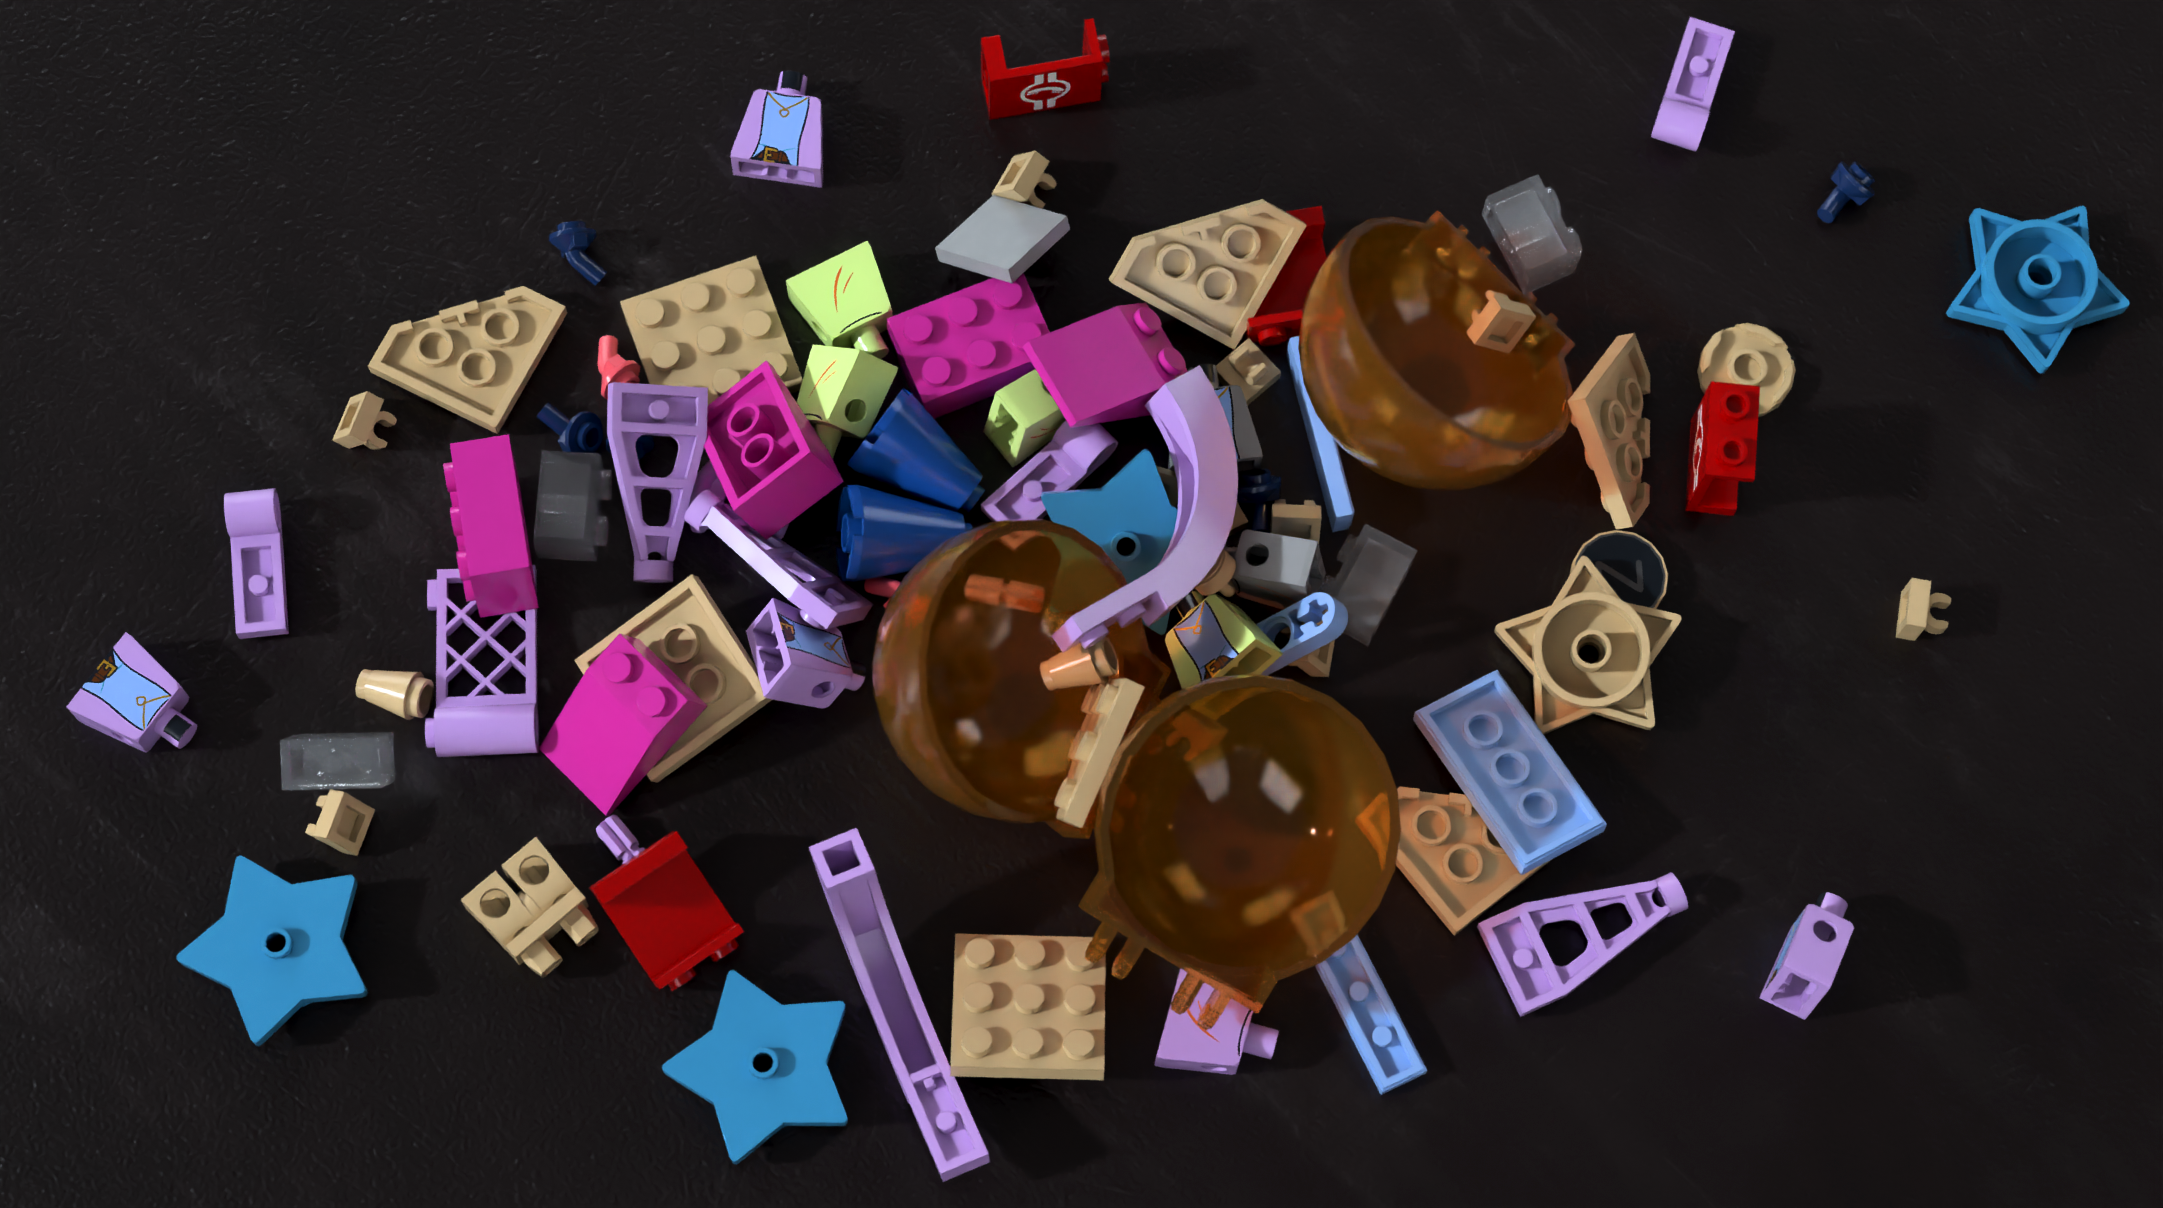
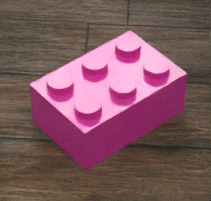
(966, 343)
(490, 526)

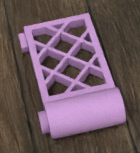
(478, 721)

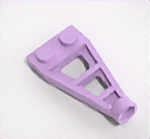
(656, 411)
(822, 598)
(1524, 960)

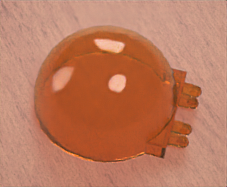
(1401, 375)
(964, 661)
(1241, 837)

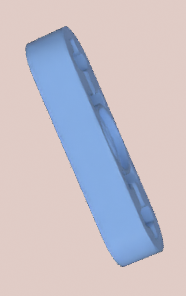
(1309, 636)

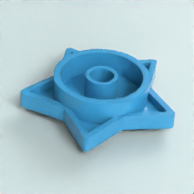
(2056, 257)
(1126, 506)
(309, 967)
(757, 1103)

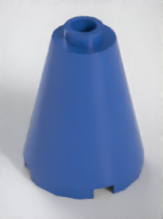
(918, 457)
(888, 532)

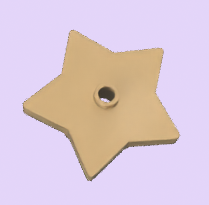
(1594, 616)

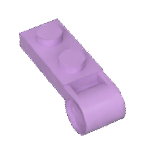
(1692, 84)
(1057, 467)
(257, 562)

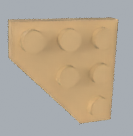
(1211, 267)
(472, 354)
(1610, 424)
(1093, 748)
(1452, 856)

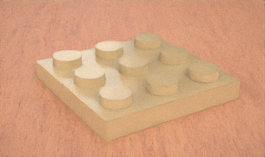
(711, 330)
(705, 653)
(1027, 1008)

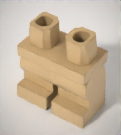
(534, 915)

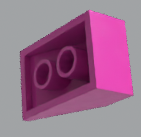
(1106, 364)
(767, 452)
(620, 722)

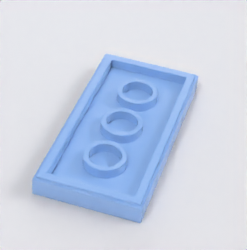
(1509, 772)

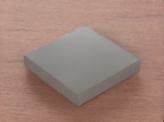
(1002, 238)

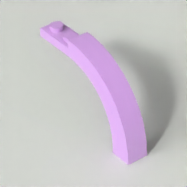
(1207, 500)
(896, 1004)

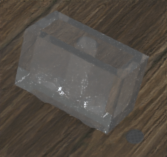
(1532, 233)
(571, 506)
(1368, 579)
(337, 761)

